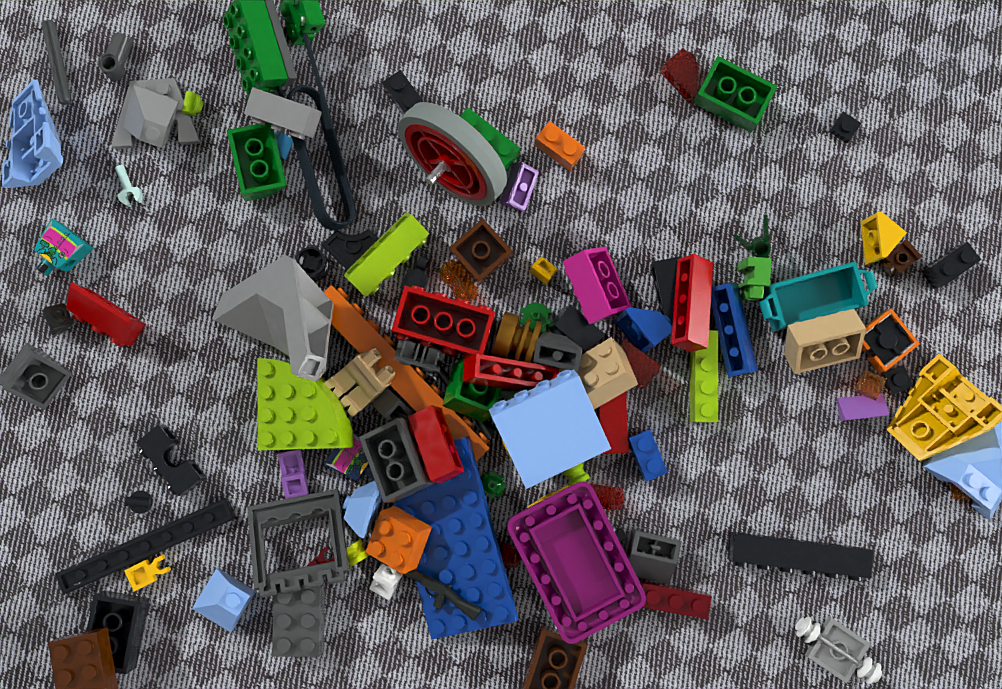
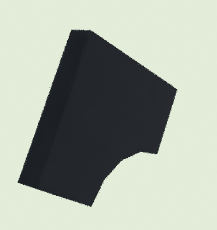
(349, 248)

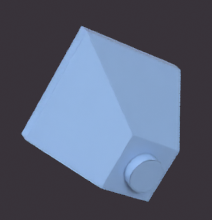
(362, 508)
(224, 600)

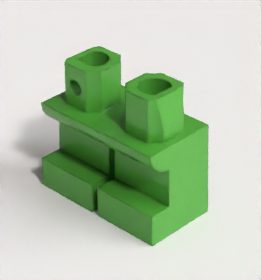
(756, 277)

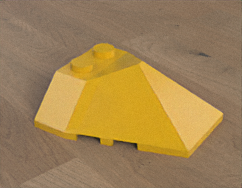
(942, 411)

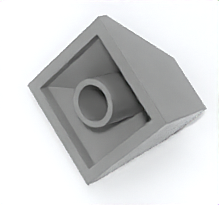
(150, 116)

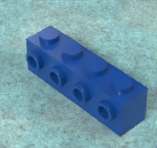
(732, 330)

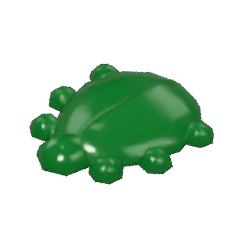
(536, 312)

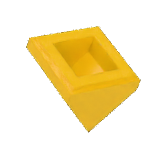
(543, 270)

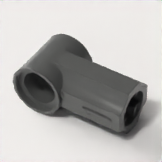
(116, 54)

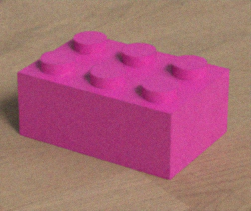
(596, 284)

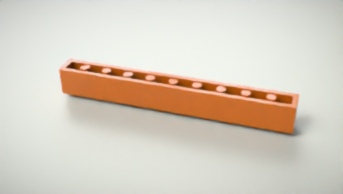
(407, 381)

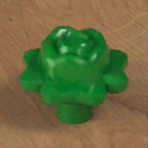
(493, 484)

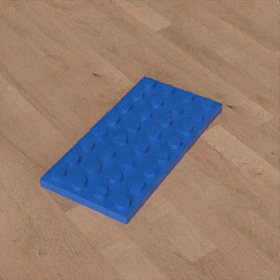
(461, 551)

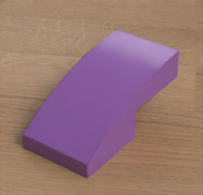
(293, 473)

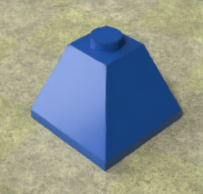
(644, 327)

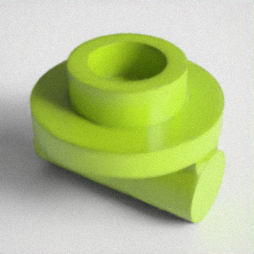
(192, 104)

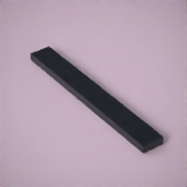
(145, 546)

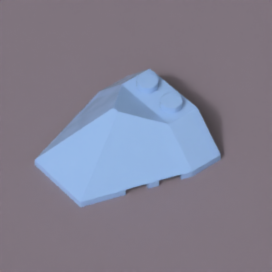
(34, 141)
(974, 469)

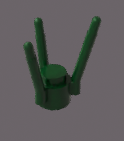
(759, 245)

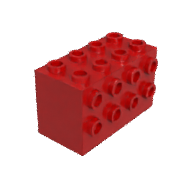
(443, 322)

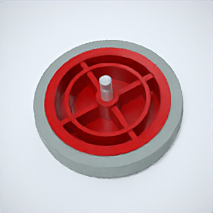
(452, 153)

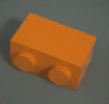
(559, 146)

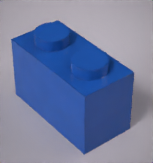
(646, 455)

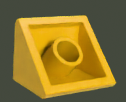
(879, 237)

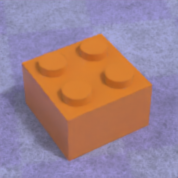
(398, 539)

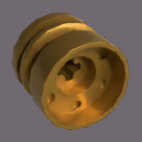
(516, 338)

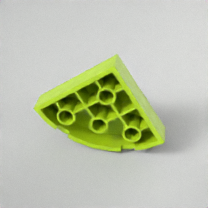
(298, 411)

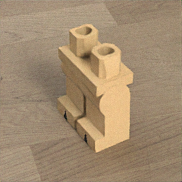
(364, 373)

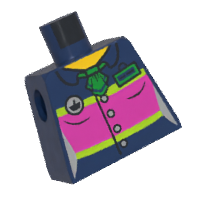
(350, 461)

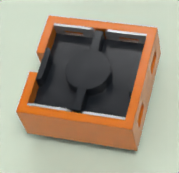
(887, 340)

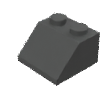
(34, 376)

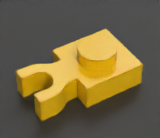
(144, 573)

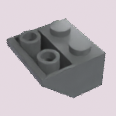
(653, 555)

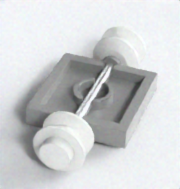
(838, 650)

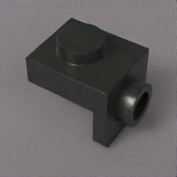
(57, 318)

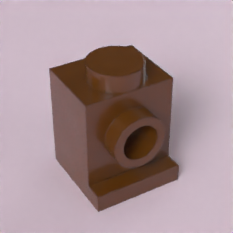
(904, 251)

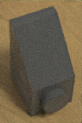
(557, 351)
(391, 406)

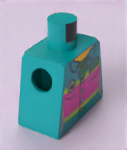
(60, 248)

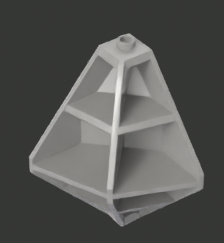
(284, 311)

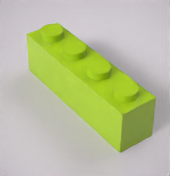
(386, 254)
(704, 382)

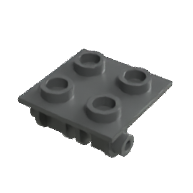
(411, 354)

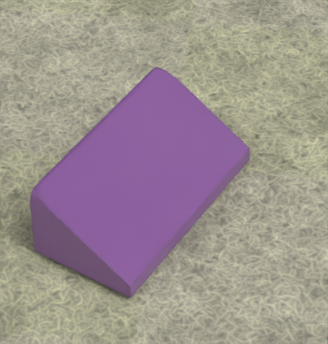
(519, 186)
(861, 407)

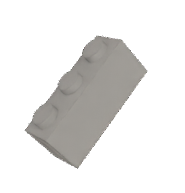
(282, 114)

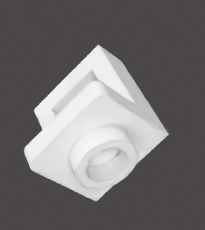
(385, 581)

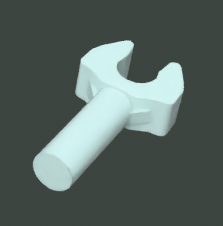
(127, 188)

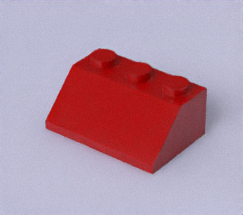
(103, 315)

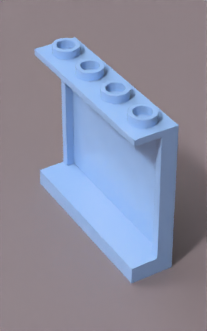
(549, 428)

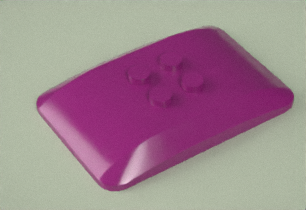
(576, 562)

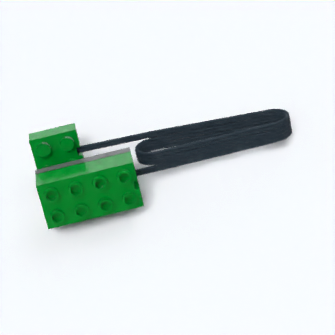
(267, 66)

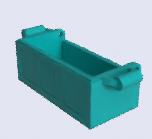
(816, 295)

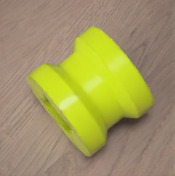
(356, 553)

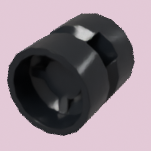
(313, 263)

